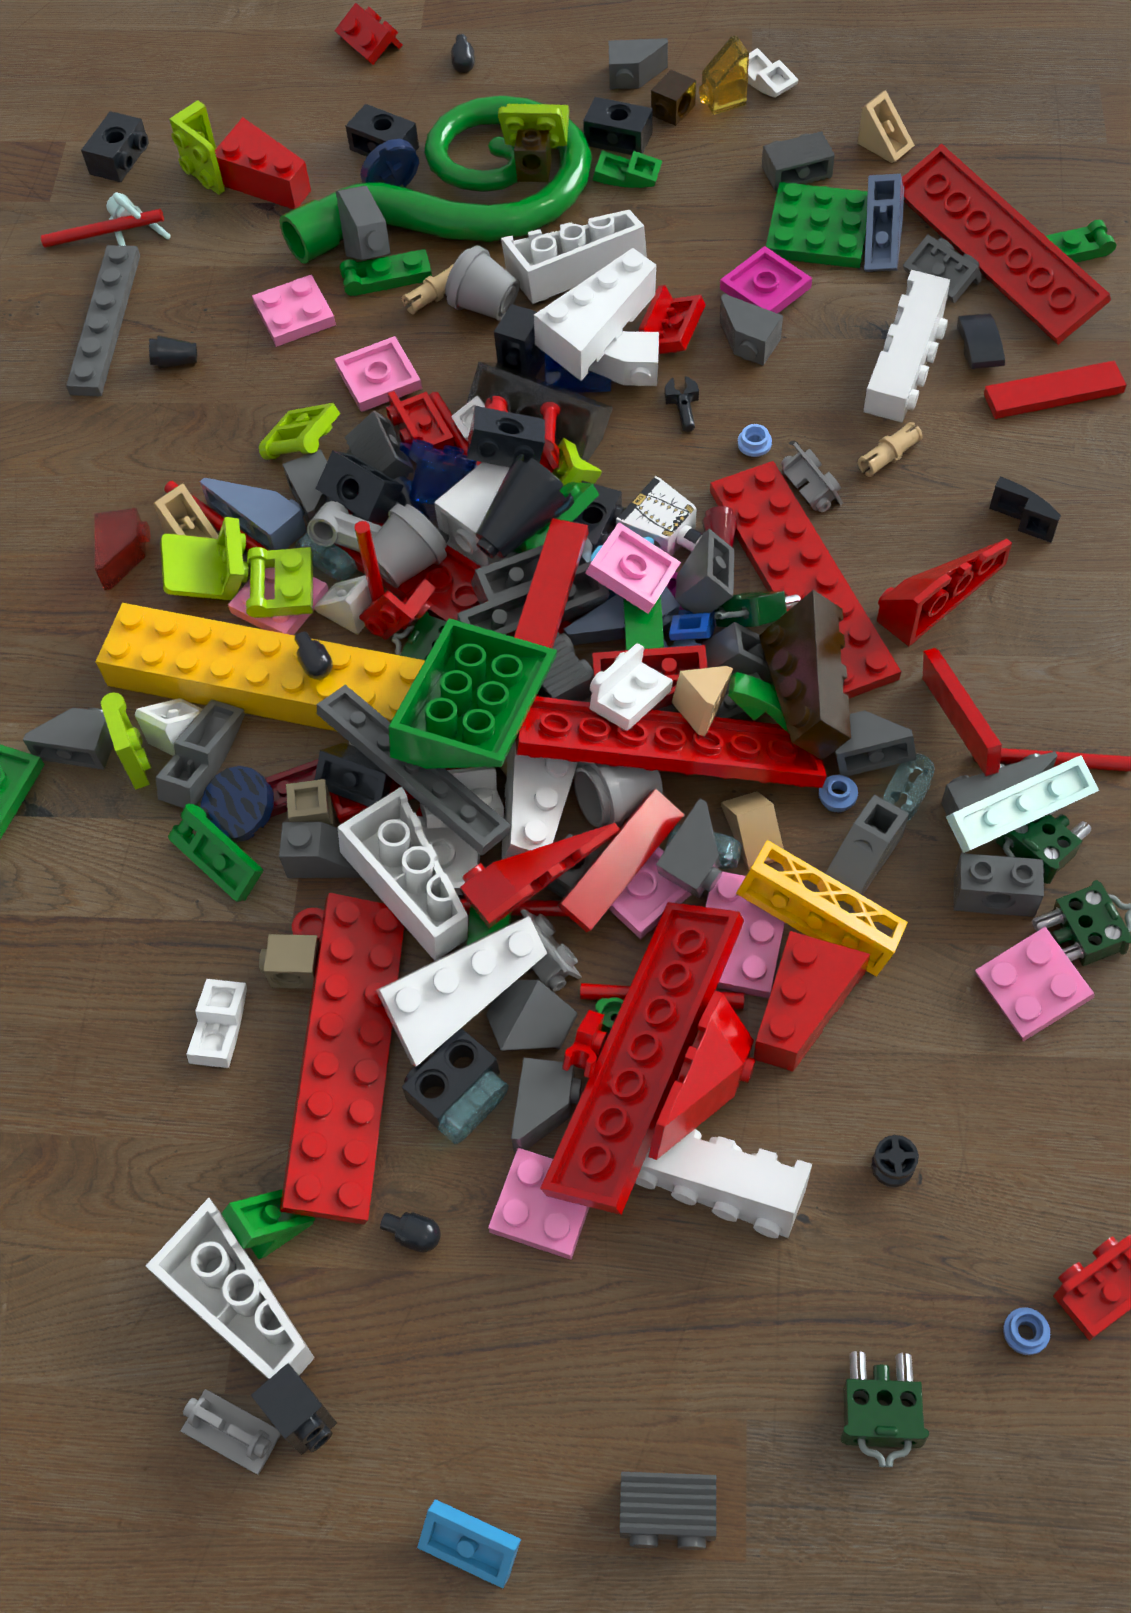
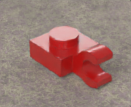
(587, 1044)

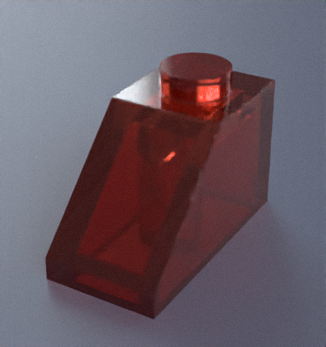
(119, 544)

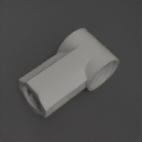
(336, 525)

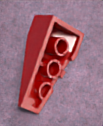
(931, 595)
(516, 879)
(708, 1075)

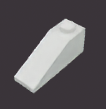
(630, 359)

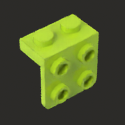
(535, 116)
(197, 146)
(205, 565)

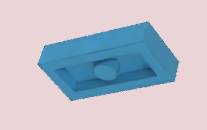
(468, 1543)

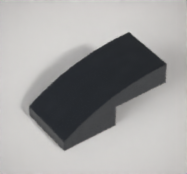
(982, 341)
(1036, 514)

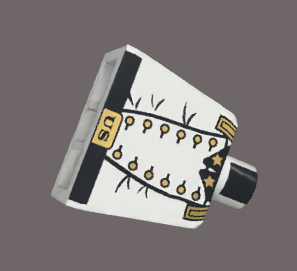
(662, 516)

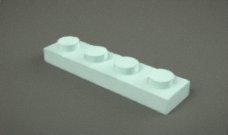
(1022, 803)

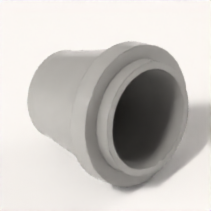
(480, 284)
(407, 545)
(612, 793)

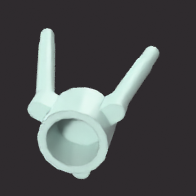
(121, 206)

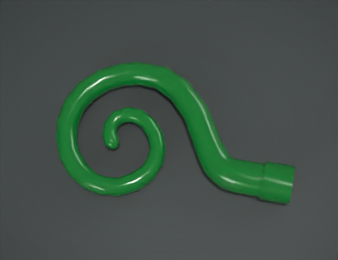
(317, 224)

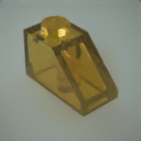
(726, 78)

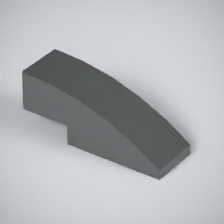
(199, 754)

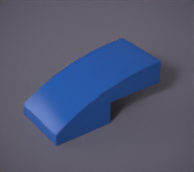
(692, 626)

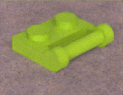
(299, 431)
(292, 582)
(126, 740)

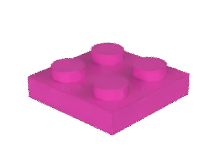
(766, 281)

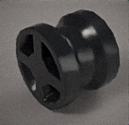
(897, 1151)

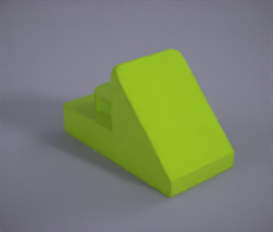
(572, 467)

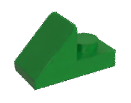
(261, 1225)

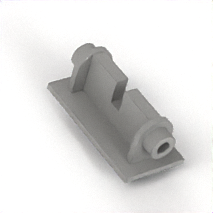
(821, 487)
(558, 961)
(230, 1431)

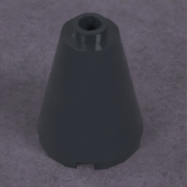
(521, 508)

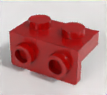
(365, 33)
(673, 319)
(418, 420)
(391, 614)
(1100, 1291)

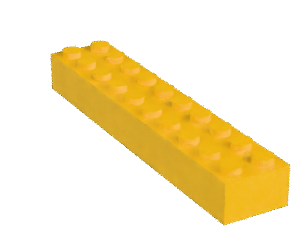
(243, 666)

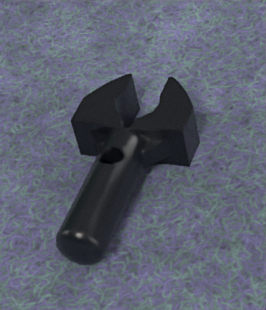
(683, 401)

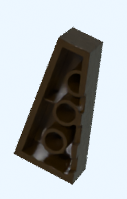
(809, 675)

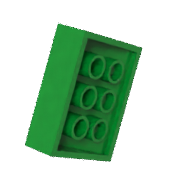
(468, 699)

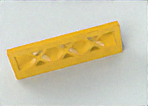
(819, 912)

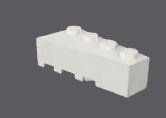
(567, 257)
(594, 312)
(908, 347)
(534, 800)
(404, 871)
(452, 990)
(730, 1182)
(225, 1289)

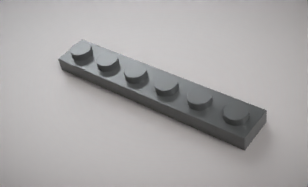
(103, 321)
(433, 788)

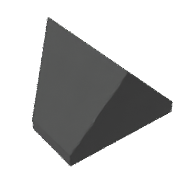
(530, 1017)

